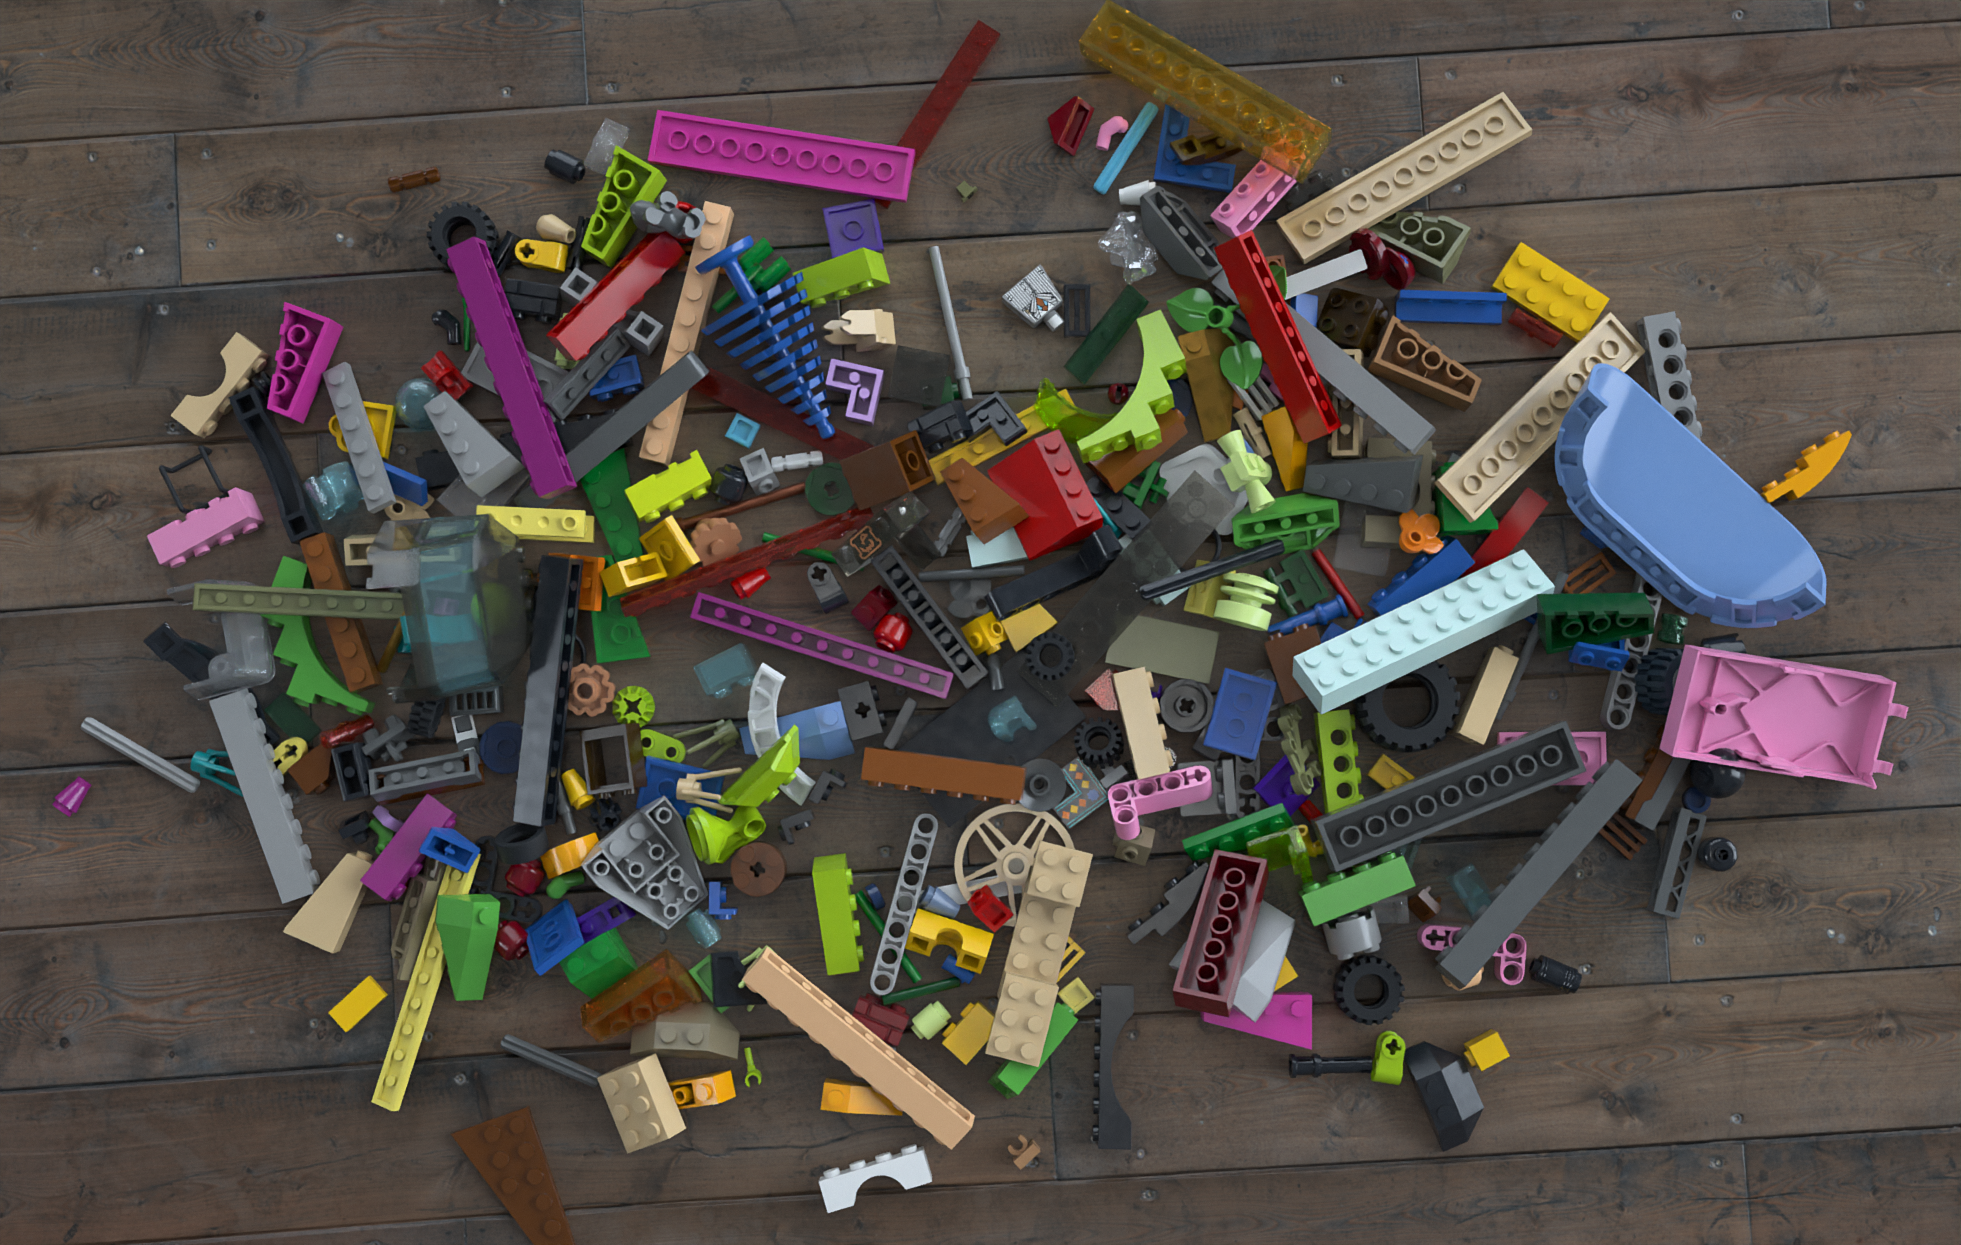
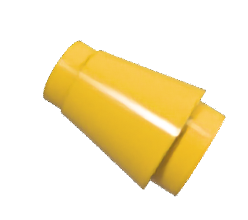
(576, 790)

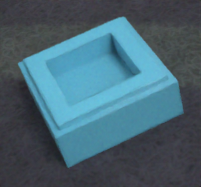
(743, 430)

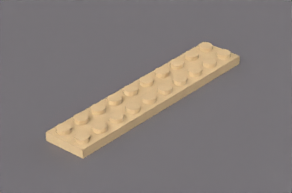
(1404, 177)
(1533, 420)

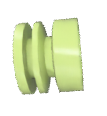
(1246, 601)

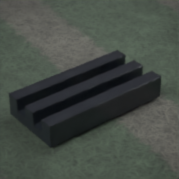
(1076, 333)

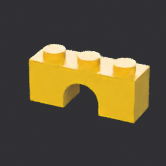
(933, 930)

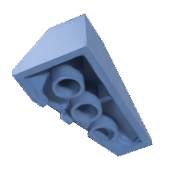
(821, 732)

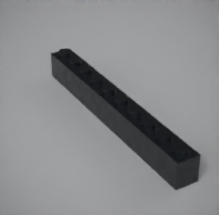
(547, 690)

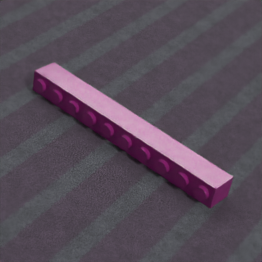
(511, 368)
(822, 645)

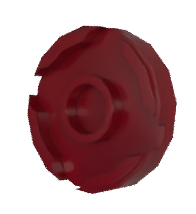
(1373, 252)

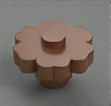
(715, 540)
(590, 690)

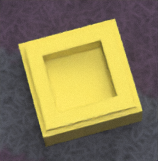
(1076, 995)

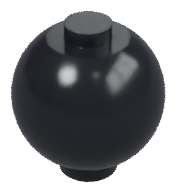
(1716, 779)

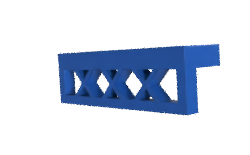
(1449, 307)

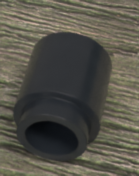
(565, 166)

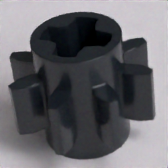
(604, 814)

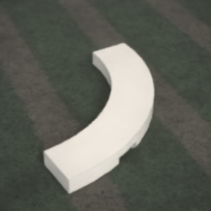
(764, 726)

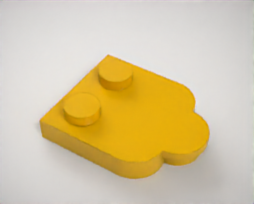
(382, 423)

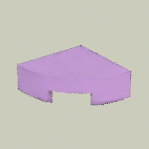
(386, 819)

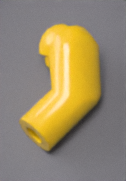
(1313, 848)

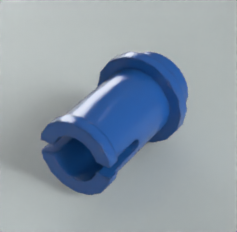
(963, 974)

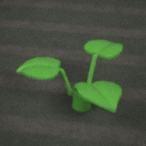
(1196, 311)

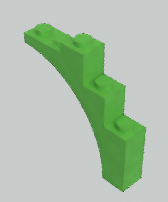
(297, 646)

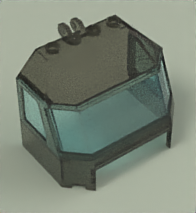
(460, 598)

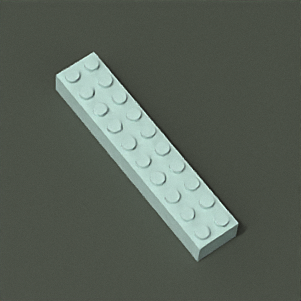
(1420, 631)

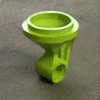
(716, 838)

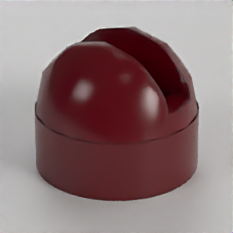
(1112, 394)

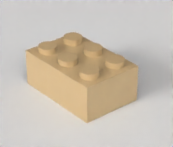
(641, 1103)

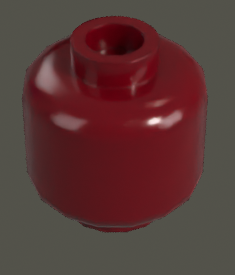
(524, 877)
(511, 941)

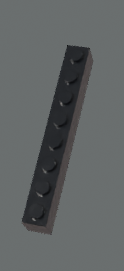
(441, 471)

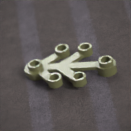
(1302, 779)

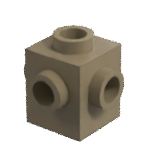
(1136, 849)

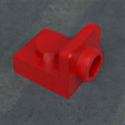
(989, 908)

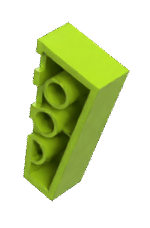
(612, 223)
(836, 914)

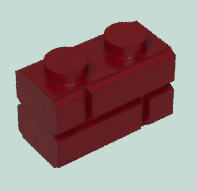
(884, 1021)

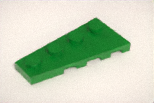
(607, 496)
(614, 634)
(1237, 833)

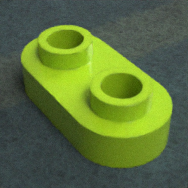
(660, 745)

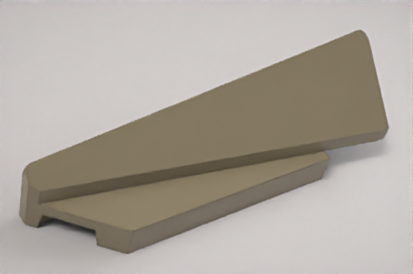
(416, 916)

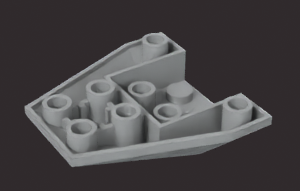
(649, 864)
(1262, 962)

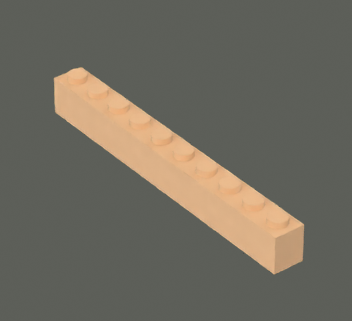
(687, 327)
(858, 1048)

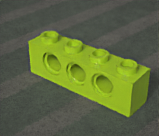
(1328, 752)

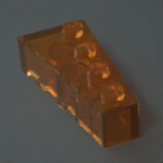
(639, 997)

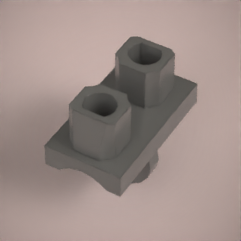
(390, 743)

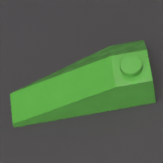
(468, 937)

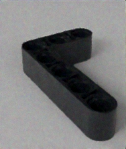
(1057, 578)

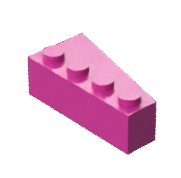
(301, 359)
(1284, 1019)

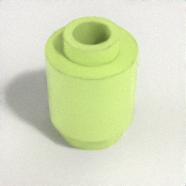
(930, 1020)

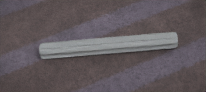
(140, 755)

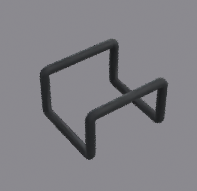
(204, 452)

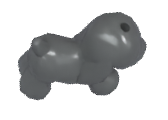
(666, 217)

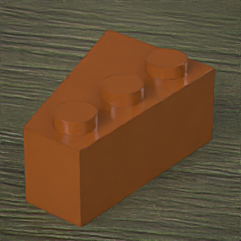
(981, 501)

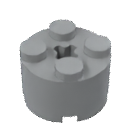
(1352, 933)

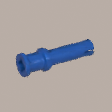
(1319, 614)

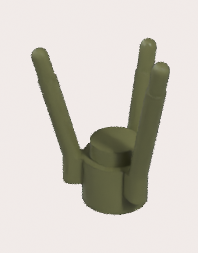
(724, 733)

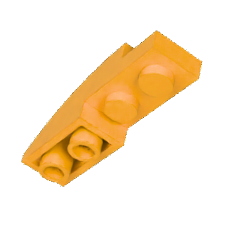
(1810, 470)

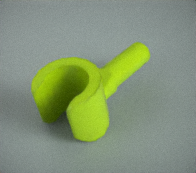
(751, 1067)

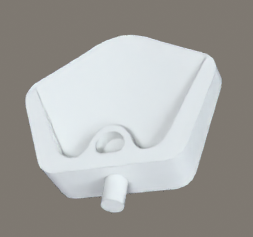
(1207, 462)

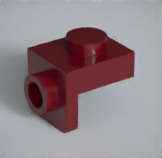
(874, 607)

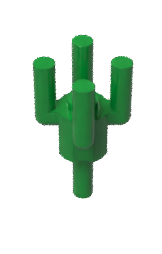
(755, 273)

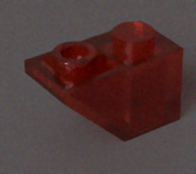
(1103, 692)

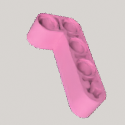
(1156, 794)
(1502, 956)

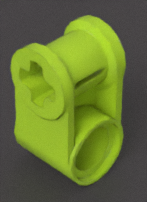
(1388, 1064)

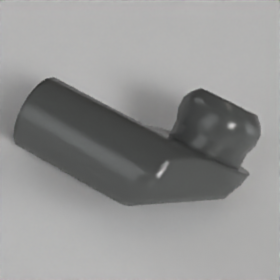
(994, 666)

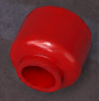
(893, 632)

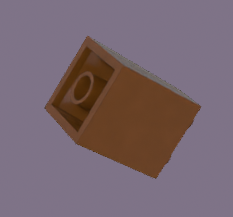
(887, 470)

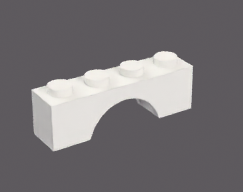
(907, 1167)

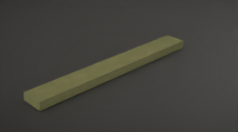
(297, 602)

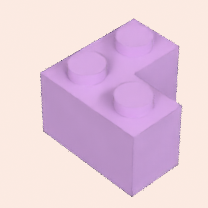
(862, 384)

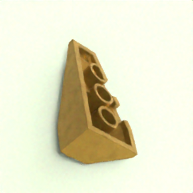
(1207, 383)

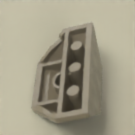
(688, 1033)

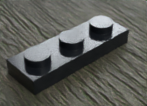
(1118, 508)

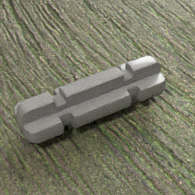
(950, 531)

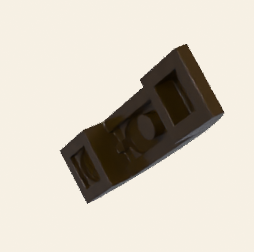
(1203, 150)

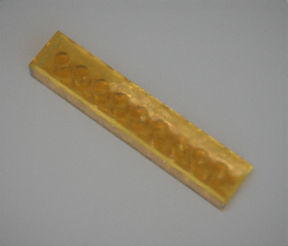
(1205, 91)

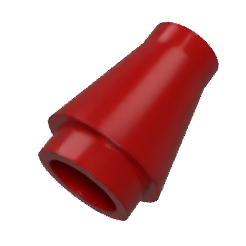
(749, 583)

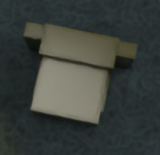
(966, 191)

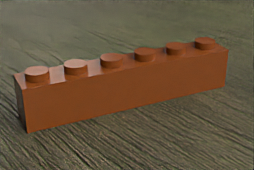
(346, 633)
(943, 773)

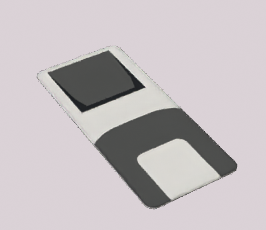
(465, 733)

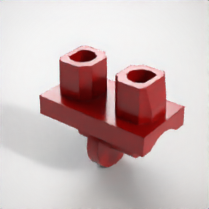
(446, 376)

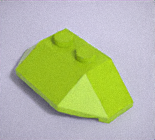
(766, 773)

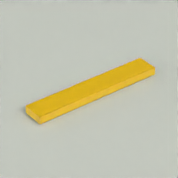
(989, 444)

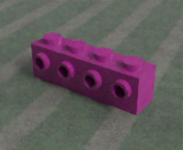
(401, 856)

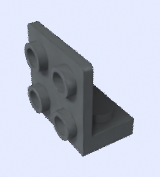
(1223, 784)

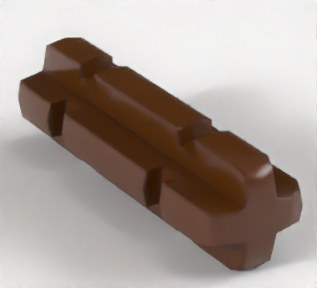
(414, 179)

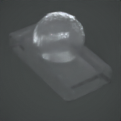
(603, 146)

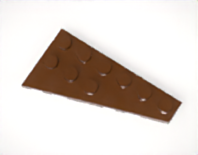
(517, 1170)

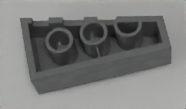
(1369, 481)

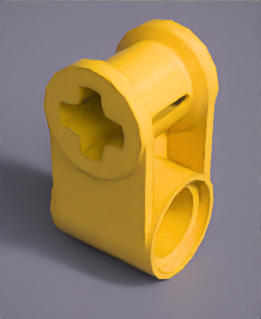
(546, 256)

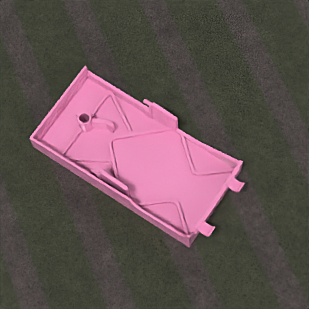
(1780, 715)

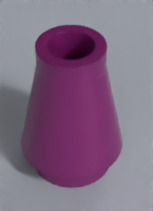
(71, 797)

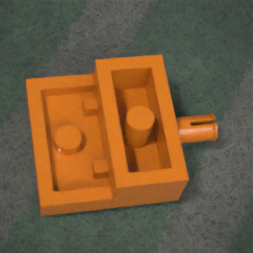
(591, 581)

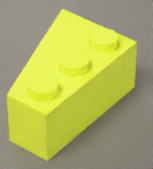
(669, 488)

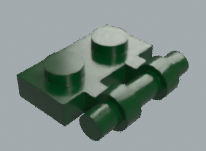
(1302, 578)

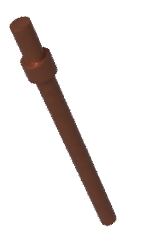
(742, 505)

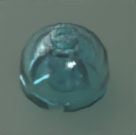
(410, 403)

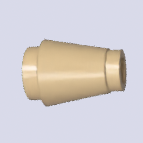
(554, 229)

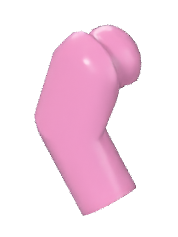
(1109, 128)

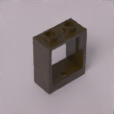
(594, 761)

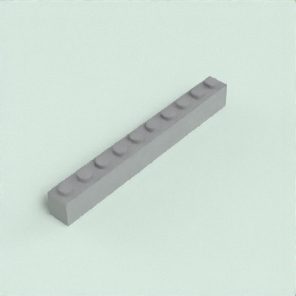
(1353, 382)

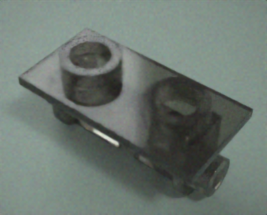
(1314, 184)

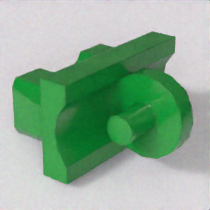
(1138, 495)

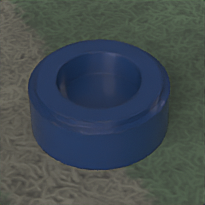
(1695, 801)
(875, 896)

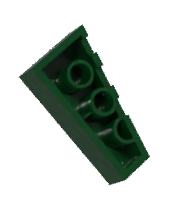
(1591, 618)

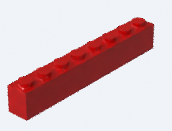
(1277, 337)

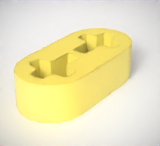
(284, 748)

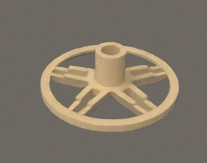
(1013, 860)

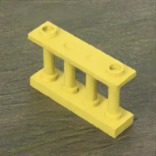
(544, 523)

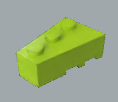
(843, 277)

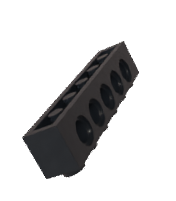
(929, 617)

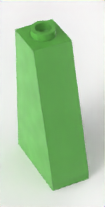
(1013, 1075)

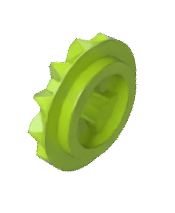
(633, 694)

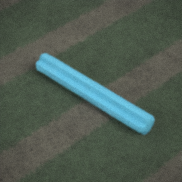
(1126, 148)

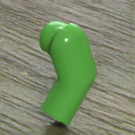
(385, 834)
(562, 883)

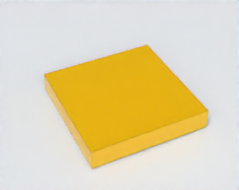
(672, 547)

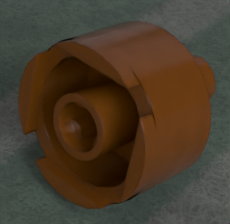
(746, 878)

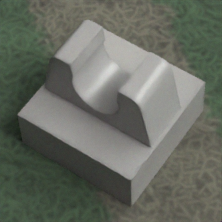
(1113, 776)

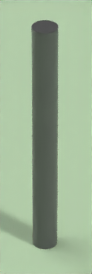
(972, 573)

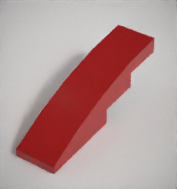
(1510, 530)

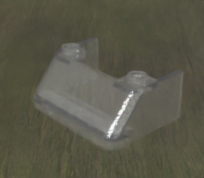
(248, 646)

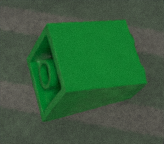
(1452, 520)
(599, 963)

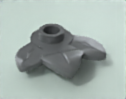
(966, 596)

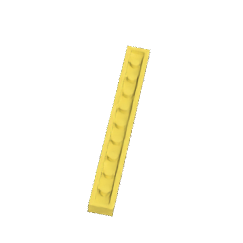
(418, 1000)

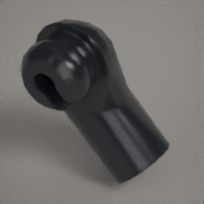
(450, 323)

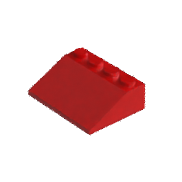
(1051, 492)

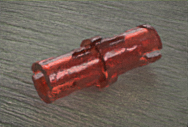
(1535, 328)
(346, 731)

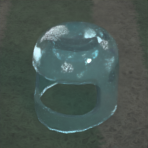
(1008, 718)

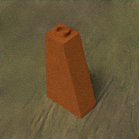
(1122, 466)

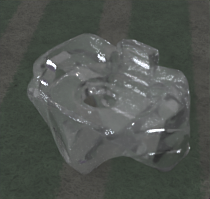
(1129, 247)

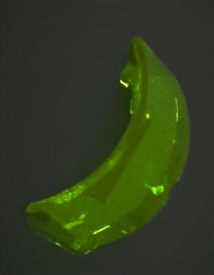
(1062, 415)

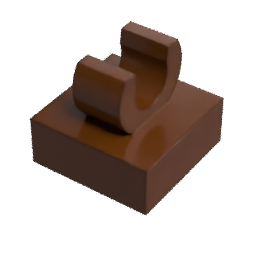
(1424, 905)

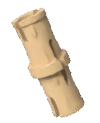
(1252, 433)

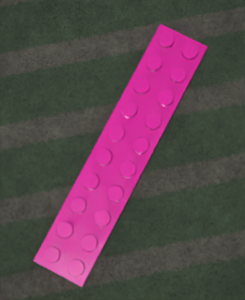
(781, 156)

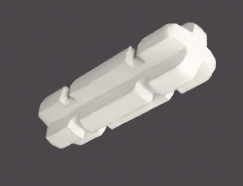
(797, 461)

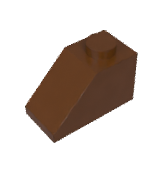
(315, 770)

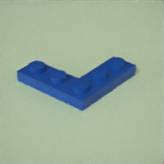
(1170, 170)

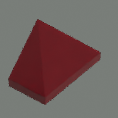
(1070, 123)

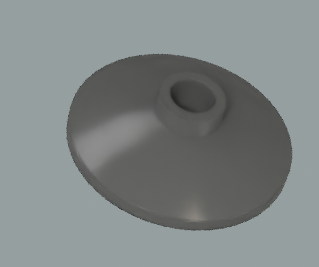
(1052, 789)

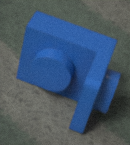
(717, 896)

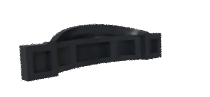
(193, 661)

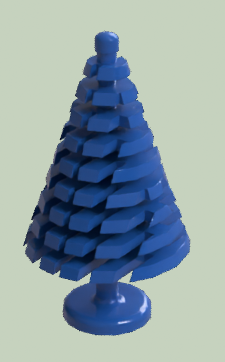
(760, 317)

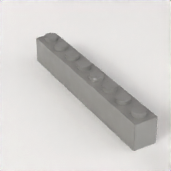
(265, 795)

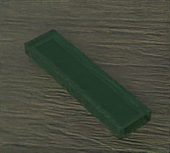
(1106, 334)

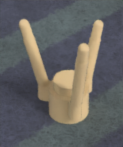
(690, 789)

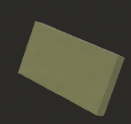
(1165, 649)

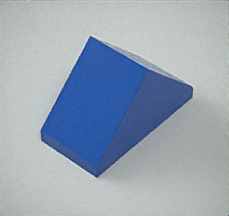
(450, 848)

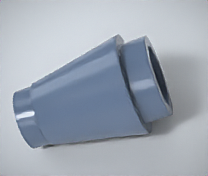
(938, 902)

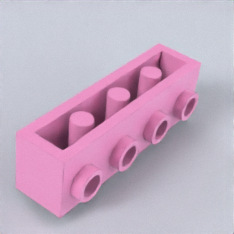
(1251, 199)

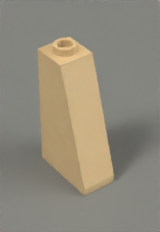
(1485, 696)
(333, 906)

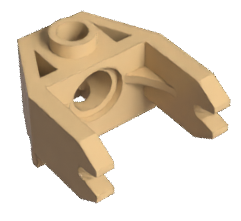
(864, 328)

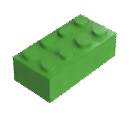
(1355, 888)

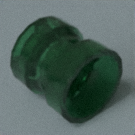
(1672, 629)

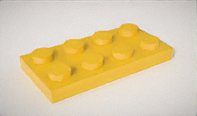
(1550, 292)

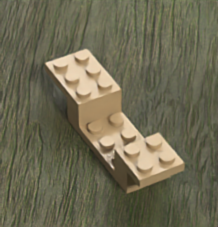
(1036, 953)

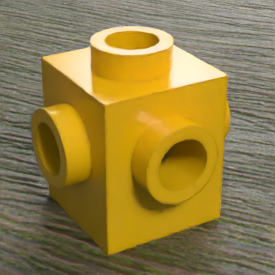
(985, 634)

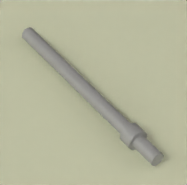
(961, 372)

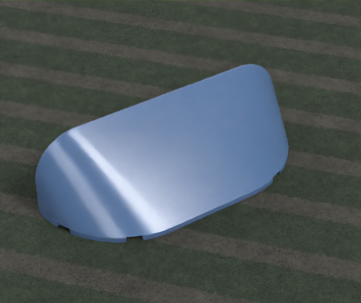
(1680, 510)

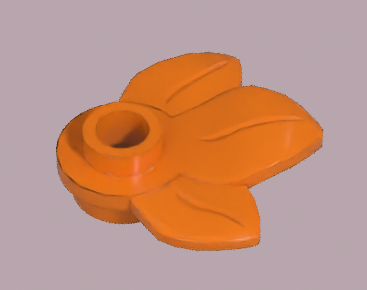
(1419, 533)

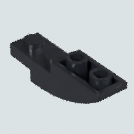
(1180, 897)

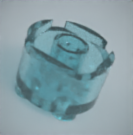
(334, 490)

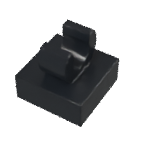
(355, 827)

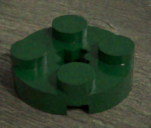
(819, 497)

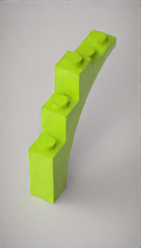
(1152, 395)

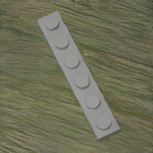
(359, 437)

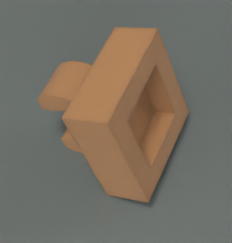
(1025, 1153)

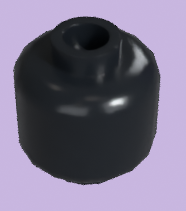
(728, 484)
(1714, 846)

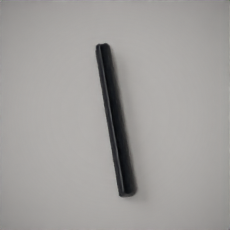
(1211, 570)

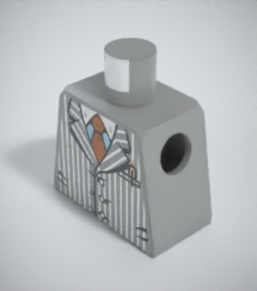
(1035, 300)

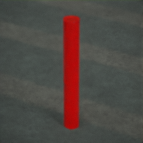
(1337, 583)

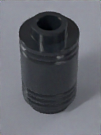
(1555, 974)

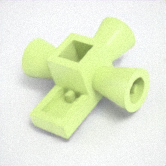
(1246, 471)

